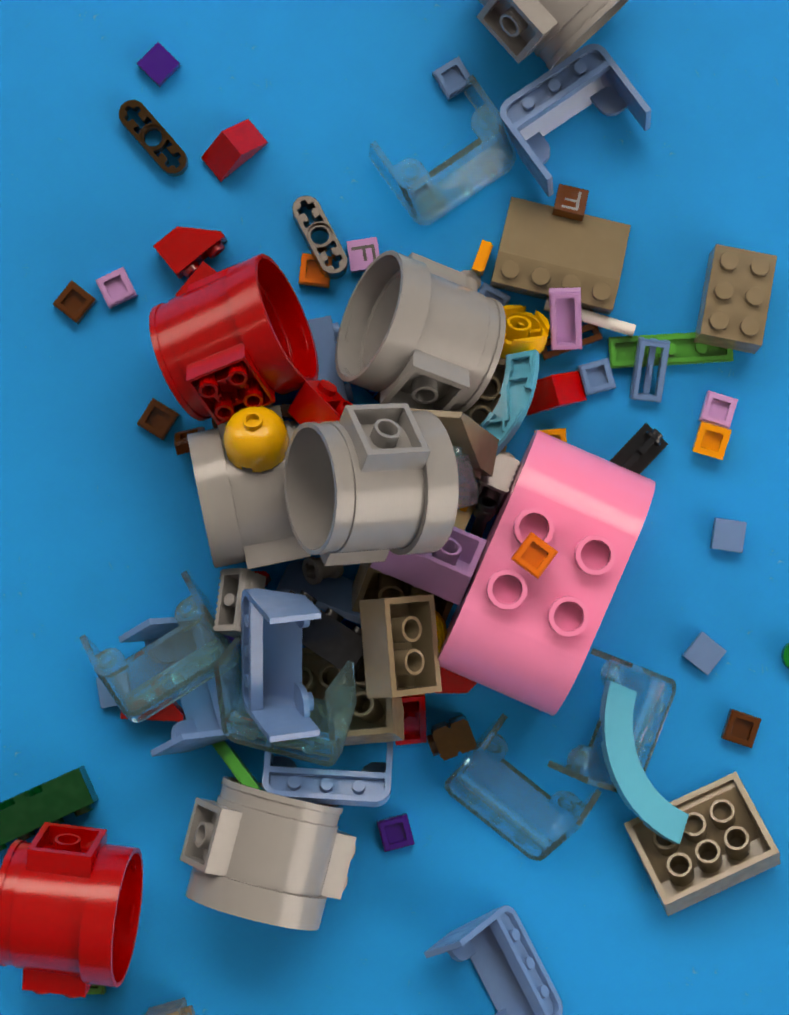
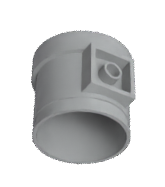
(546, 26)
(419, 334)
(371, 484)
(240, 507)
(266, 856)

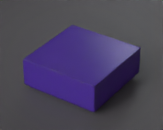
(158, 64)
(395, 832)

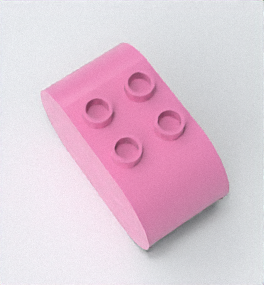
(533, 632)

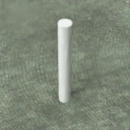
(603, 321)

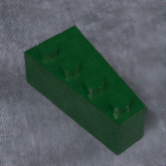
(45, 803)

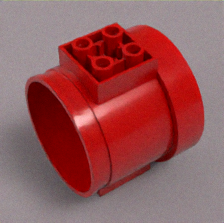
(234, 340)
(69, 909)

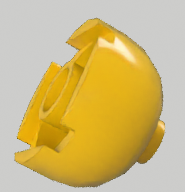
(524, 330)
(256, 439)

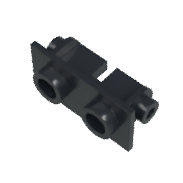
(640, 449)

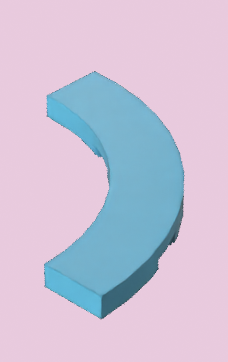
(515, 397)
(626, 769)

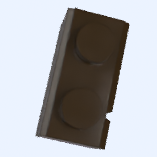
(451, 738)

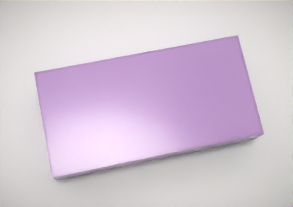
(565, 318)

